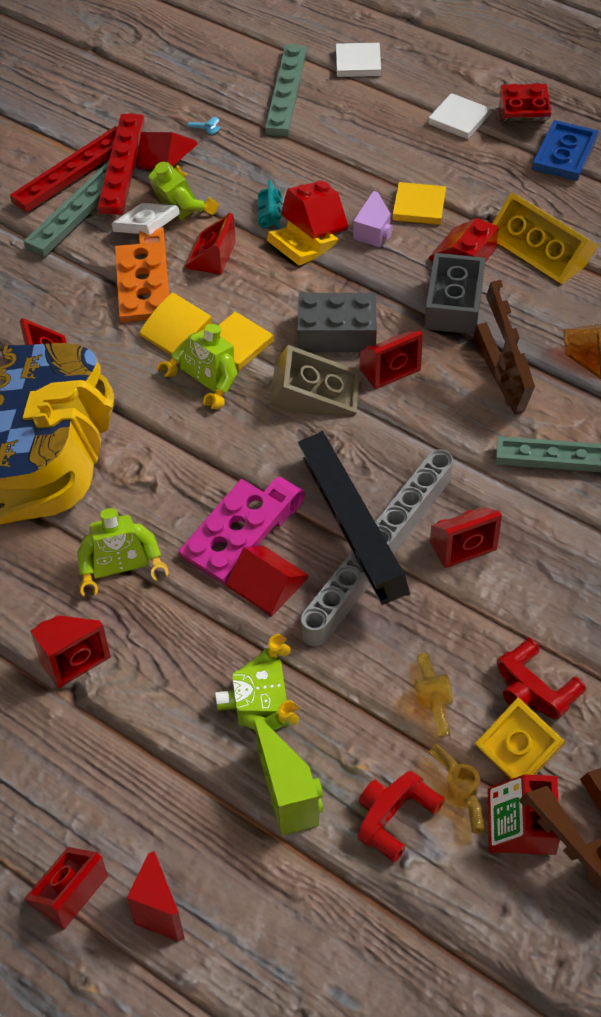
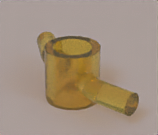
(434, 693)
(461, 797)

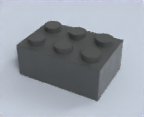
(454, 293)
(336, 321)

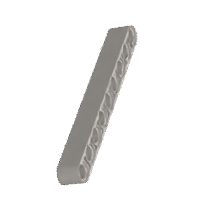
(395, 525)

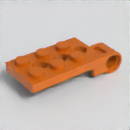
(128, 268)

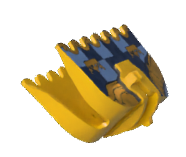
(49, 427)

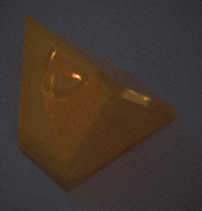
(584, 347)

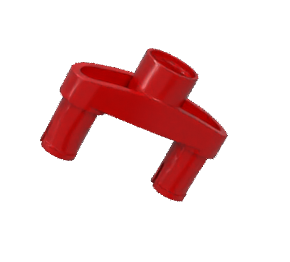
(530, 688)
(384, 804)

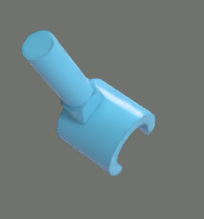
(210, 126)

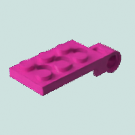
(278, 501)

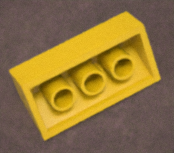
(542, 239)

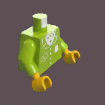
(173, 189)
(207, 360)
(116, 547)
(261, 690)

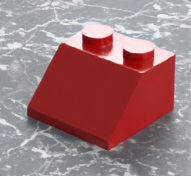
(315, 209)
(471, 238)
(392, 359)
(466, 536)
(70, 647)

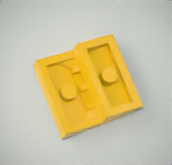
(298, 245)
(173, 323)

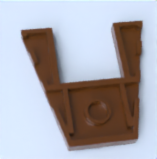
(510, 366)
(555, 819)

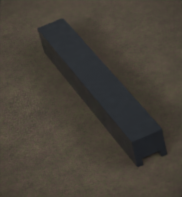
(354, 519)

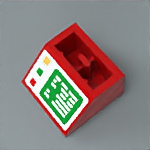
(524, 102)
(512, 825)

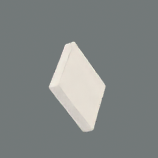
(358, 59)
(459, 116)
(145, 218)

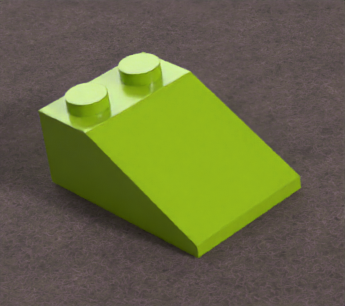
(289, 781)

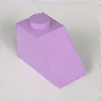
(373, 222)

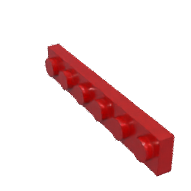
(121, 164)
(64, 172)

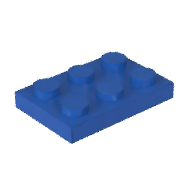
(565, 150)

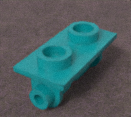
(269, 206)

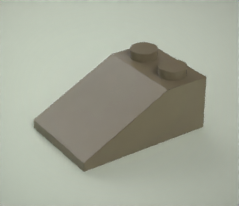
(313, 384)

